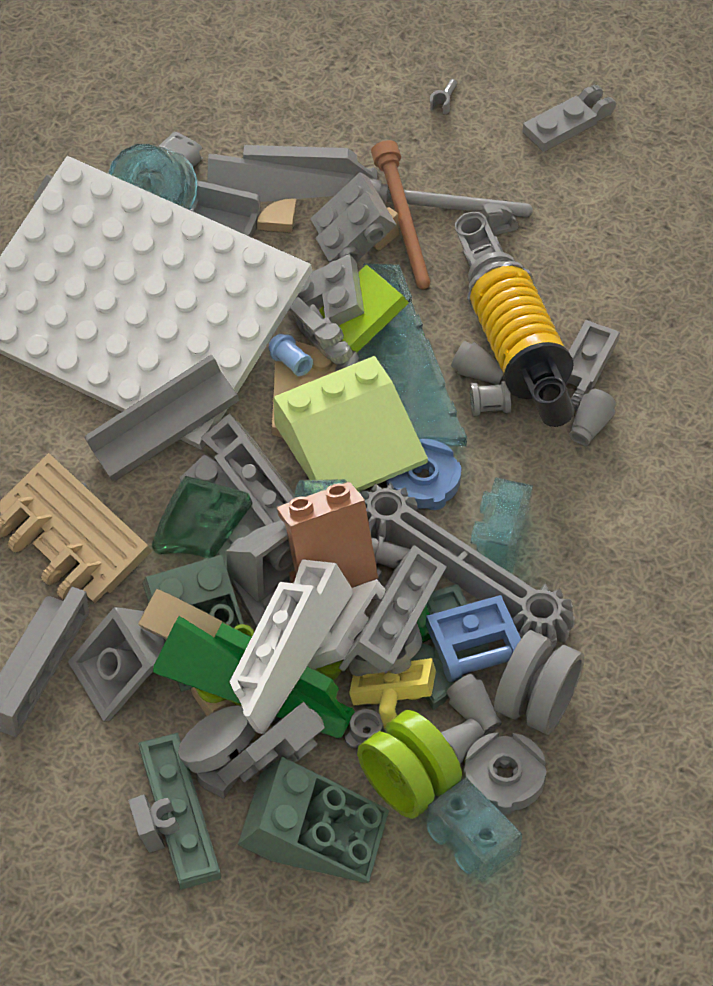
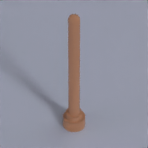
(387, 158)

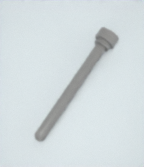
(450, 201)

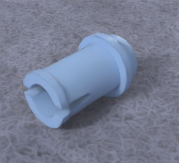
(284, 349)

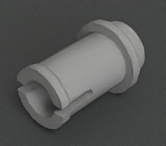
(388, 553)

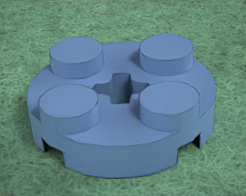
(443, 480)

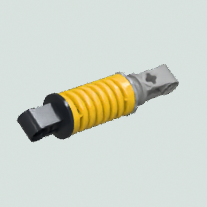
(516, 322)

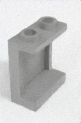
(228, 207)

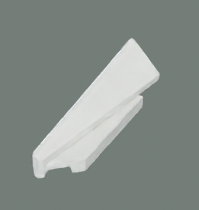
(288, 639)

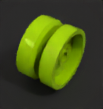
(409, 763)

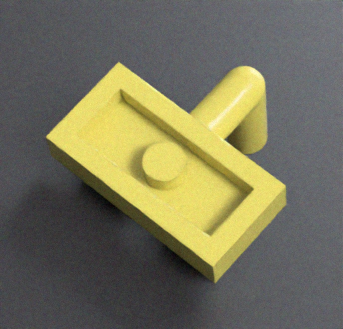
(390, 687)

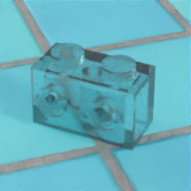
(504, 522)
(473, 830)

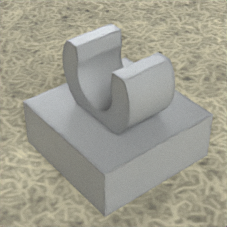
(149, 821)

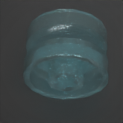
(158, 172)

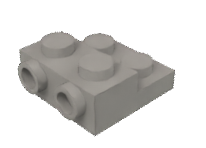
(352, 220)
(288, 738)

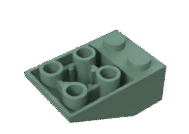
(202, 586)
(312, 823)

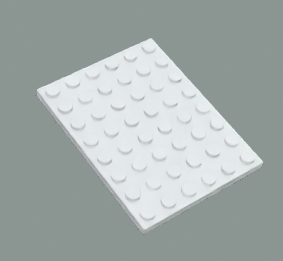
(136, 290)

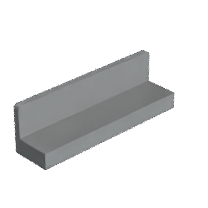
(161, 418)
(397, 611)
(38, 657)

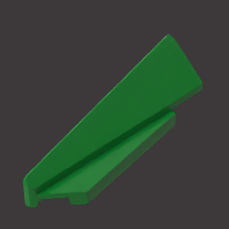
(210, 662)

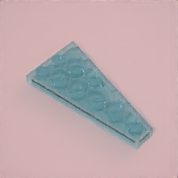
(414, 368)

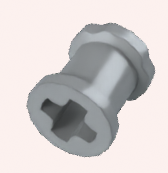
(489, 398)

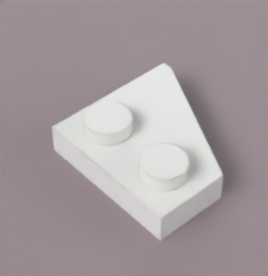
(347, 626)

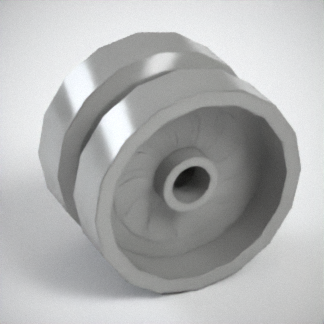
(539, 682)

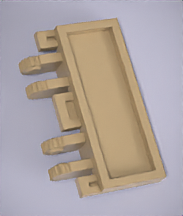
(74, 528)

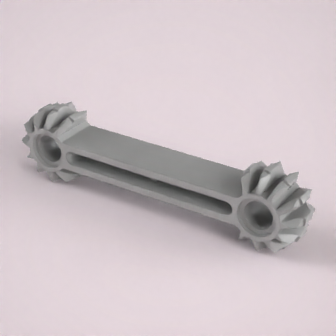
(467, 566)

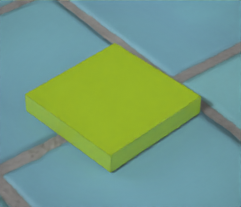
(380, 305)

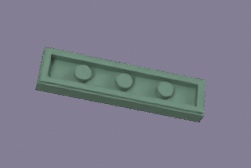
(171, 779)

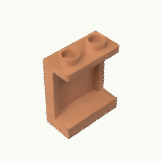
(331, 529)

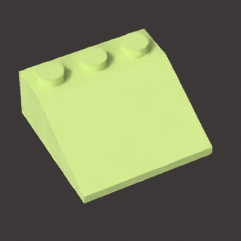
(349, 426)

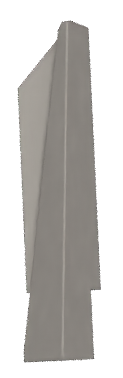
(287, 171)
(248, 468)

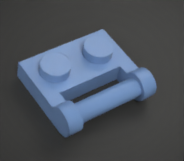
(471, 627)

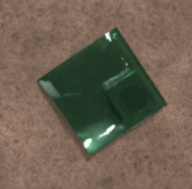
(200, 518)

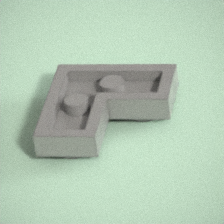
(335, 288)

